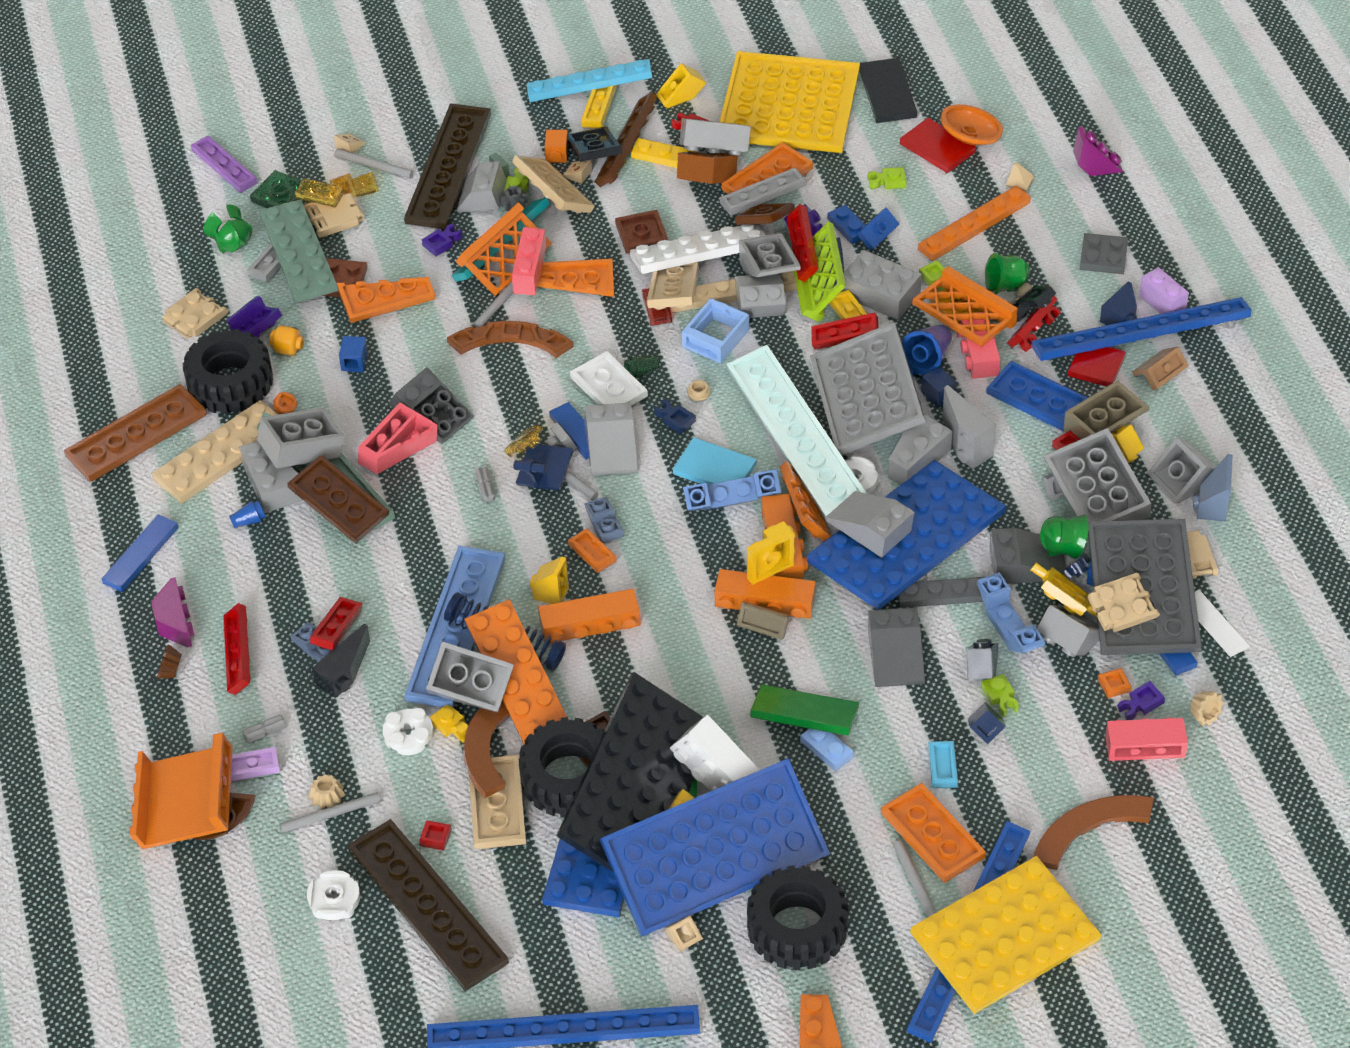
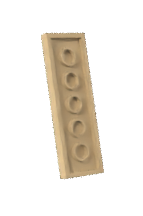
(211, 456)

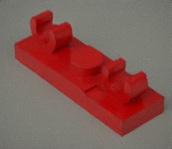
(1033, 323)

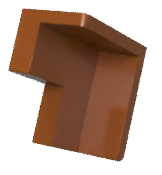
(706, 168)

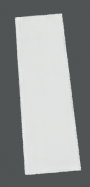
(1218, 626)

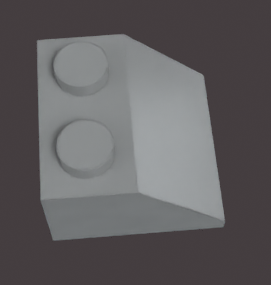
(483, 188)
(760, 295)
(1181, 470)
(1072, 632)

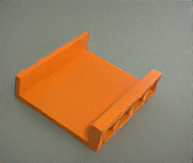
(182, 795)

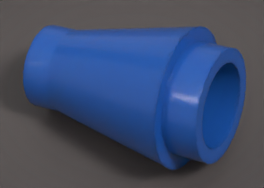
(247, 515)

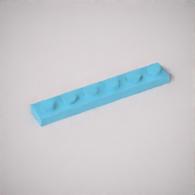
(589, 80)

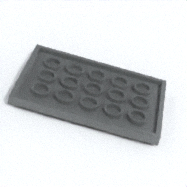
(1163, 561)

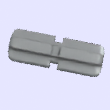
(485, 484)
(258, 731)

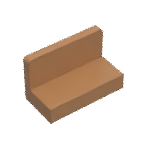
(1162, 367)

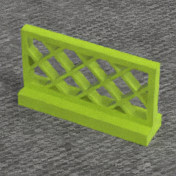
(811, 291)

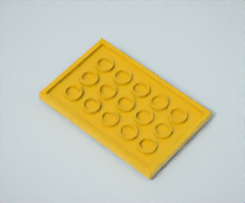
(1005, 934)

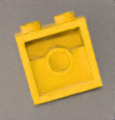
(772, 553)

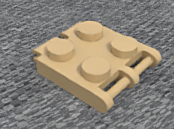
(334, 219)
(193, 314)
(1201, 555)
(1122, 603)

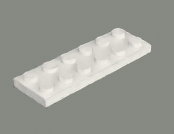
(692, 248)

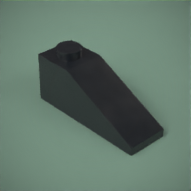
(339, 668)

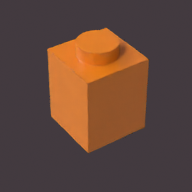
(556, 146)

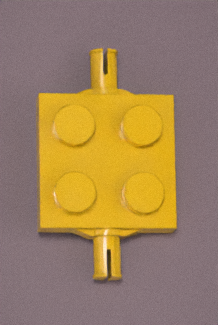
(1061, 588)

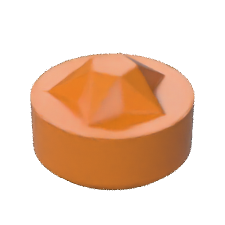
(284, 403)

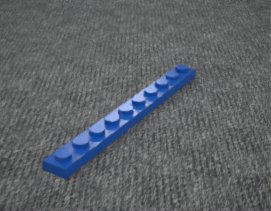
(1141, 329)
(939, 990)
(565, 1028)

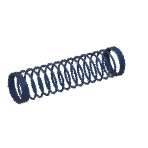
(455, 607)

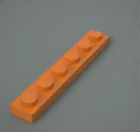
(974, 223)

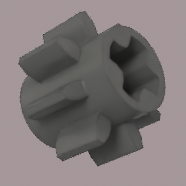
(512, 196)

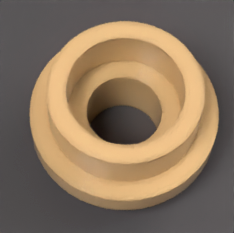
(698, 390)

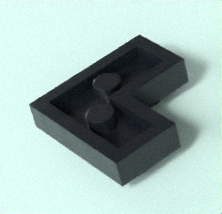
(1036, 298)

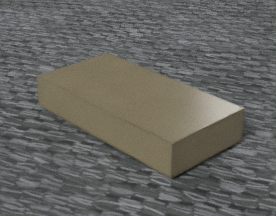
(763, 620)

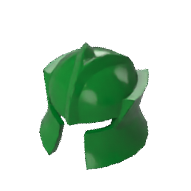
(233, 234)
(1005, 273)
(1065, 535)

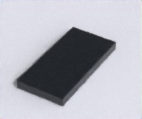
(888, 90)

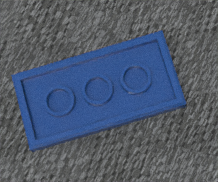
(1034, 394)

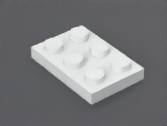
(608, 381)

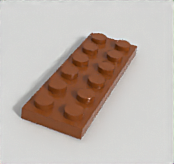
(135, 432)

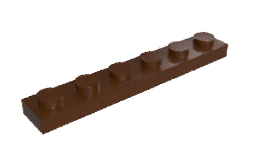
(628, 135)

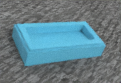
(943, 764)

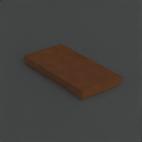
(338, 499)

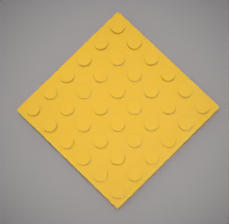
(791, 100)

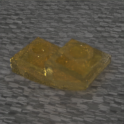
(358, 186)
(526, 439)

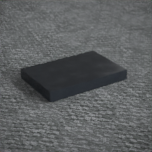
(594, 144)

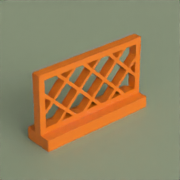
(488, 240)
(975, 297)

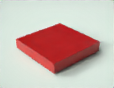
(1097, 366)

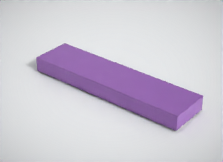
(224, 164)

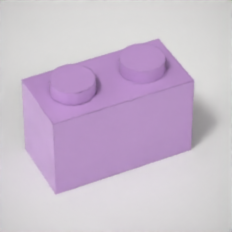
(1163, 292)

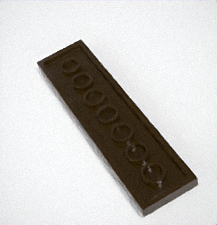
(447, 166)
(428, 905)

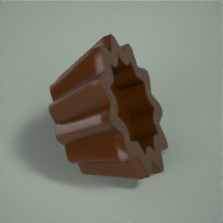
(169, 663)

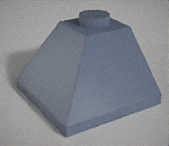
(1215, 492)

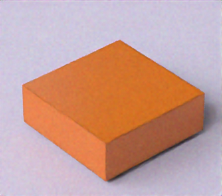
(1114, 683)

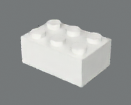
(712, 755)

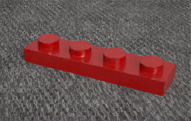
(802, 242)
(236, 649)

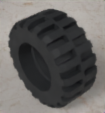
(224, 351)
(546, 745)
(797, 889)

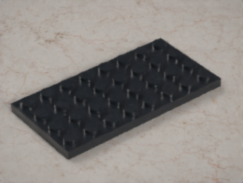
(631, 769)

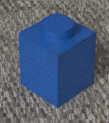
(353, 354)

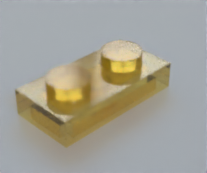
(319, 192)

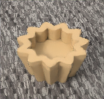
(1206, 707)
(326, 791)

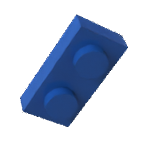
(846, 223)

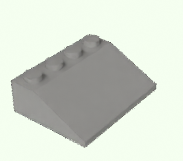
(1098, 480)

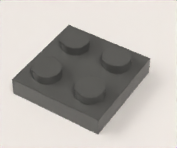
(1103, 253)

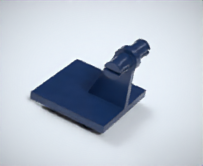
(543, 467)

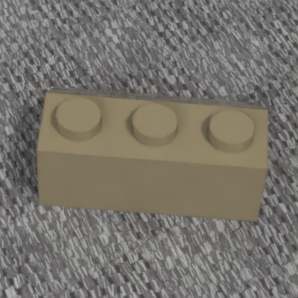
(1106, 409)

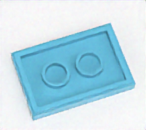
(712, 464)

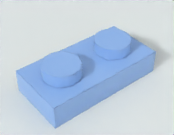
(827, 747)

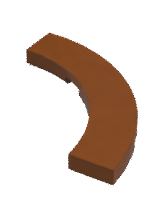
(510, 331)
(477, 750)
(1088, 817)

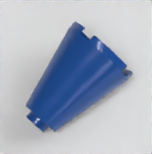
(926, 348)

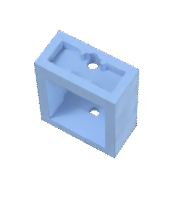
(708, 346)

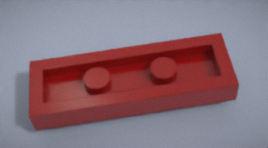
(842, 330)
(336, 623)

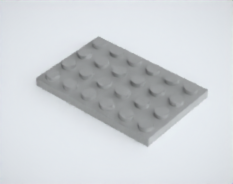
(867, 389)

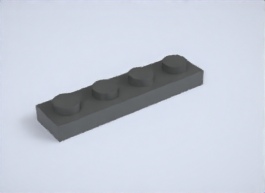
(941, 592)

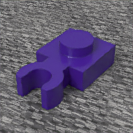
(441, 241)
(1142, 699)

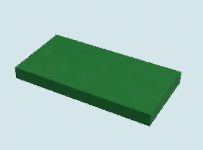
(804, 709)

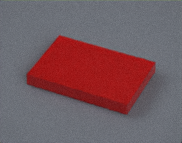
(937, 145)

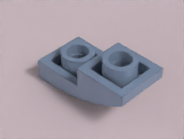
(604, 520)
(302, 640)

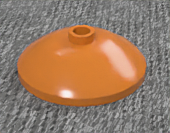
(971, 124)

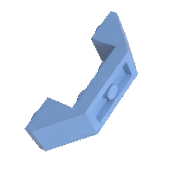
(732, 492)
(1005, 619)

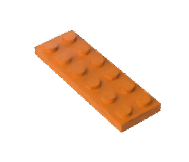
(529, 692)

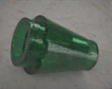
(641, 365)

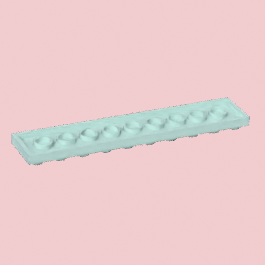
(794, 429)

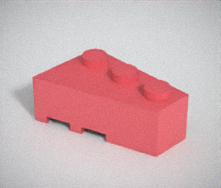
(396, 439)

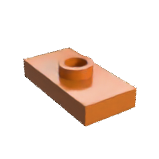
(592, 550)

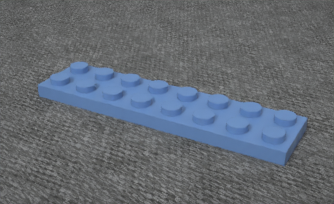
(475, 576)

